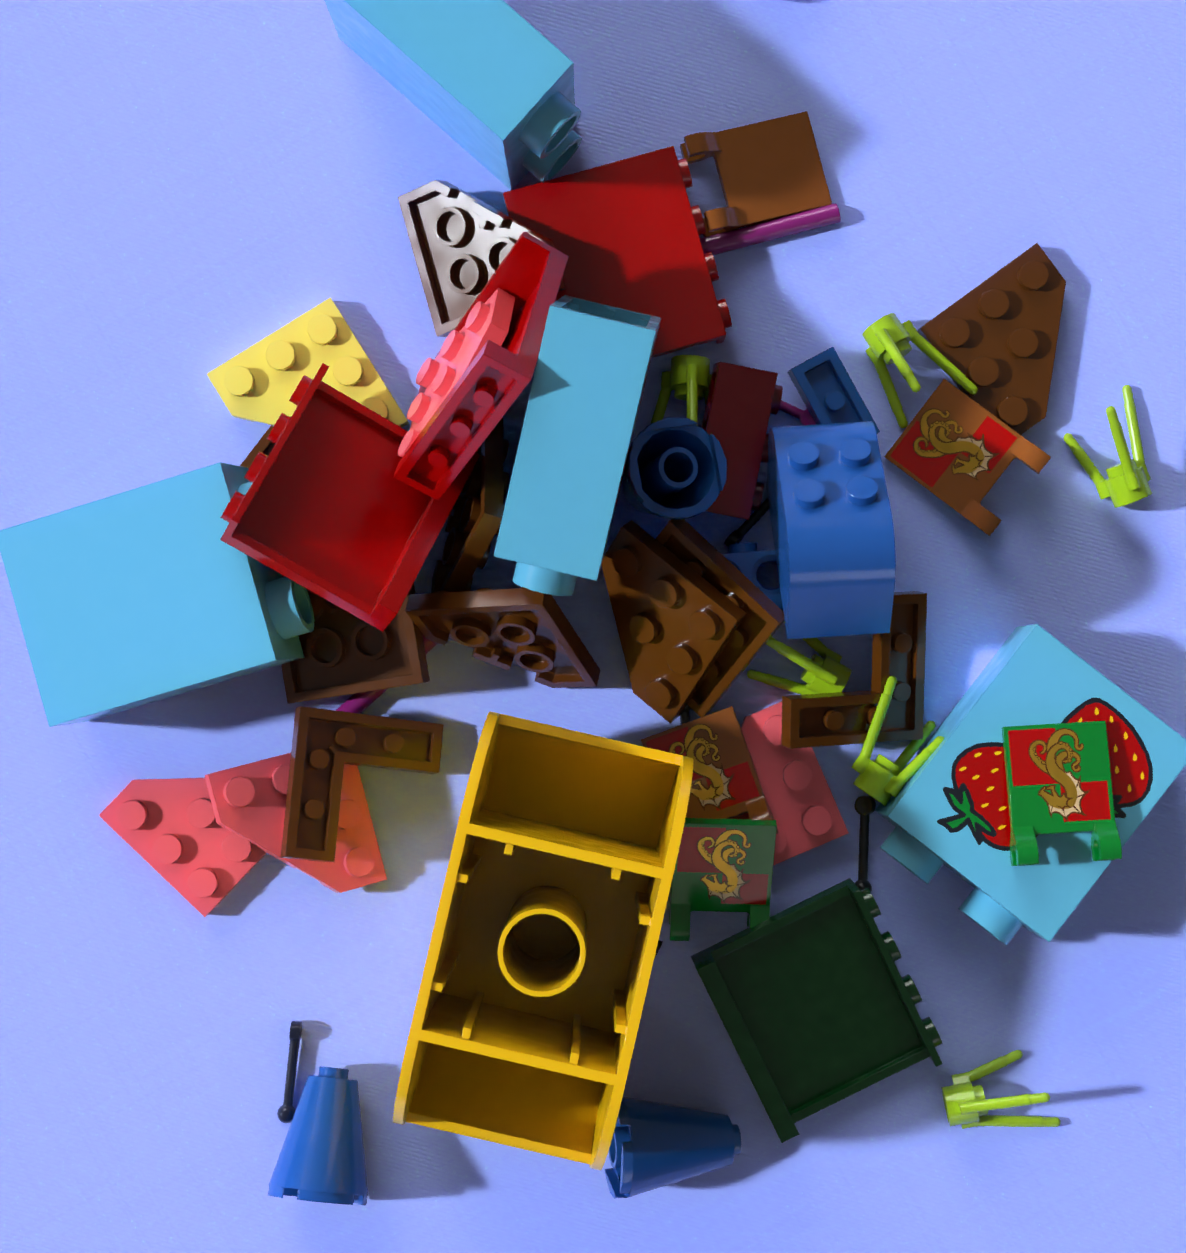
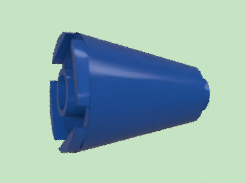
(674, 469)
(324, 1144)
(665, 1145)

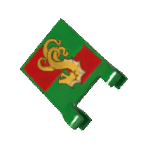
(1059, 785)
(722, 869)

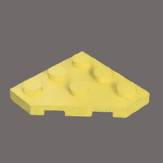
(264, 376)

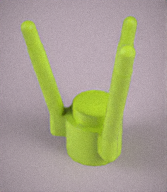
(889, 341)
(690, 382)
(1129, 479)
(821, 673)
(882, 777)
(969, 1108)

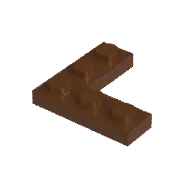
(754, 631)
(847, 716)
(319, 750)

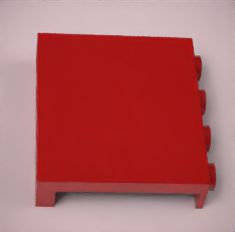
(632, 243)
(496, 374)
(332, 510)

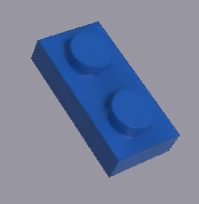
(829, 390)

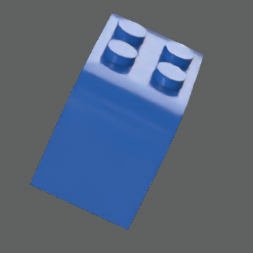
(831, 529)

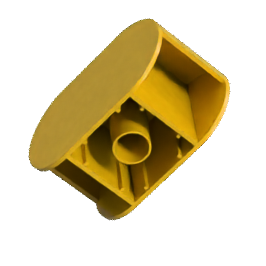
(544, 939)

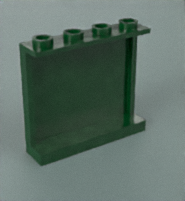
(816, 1004)

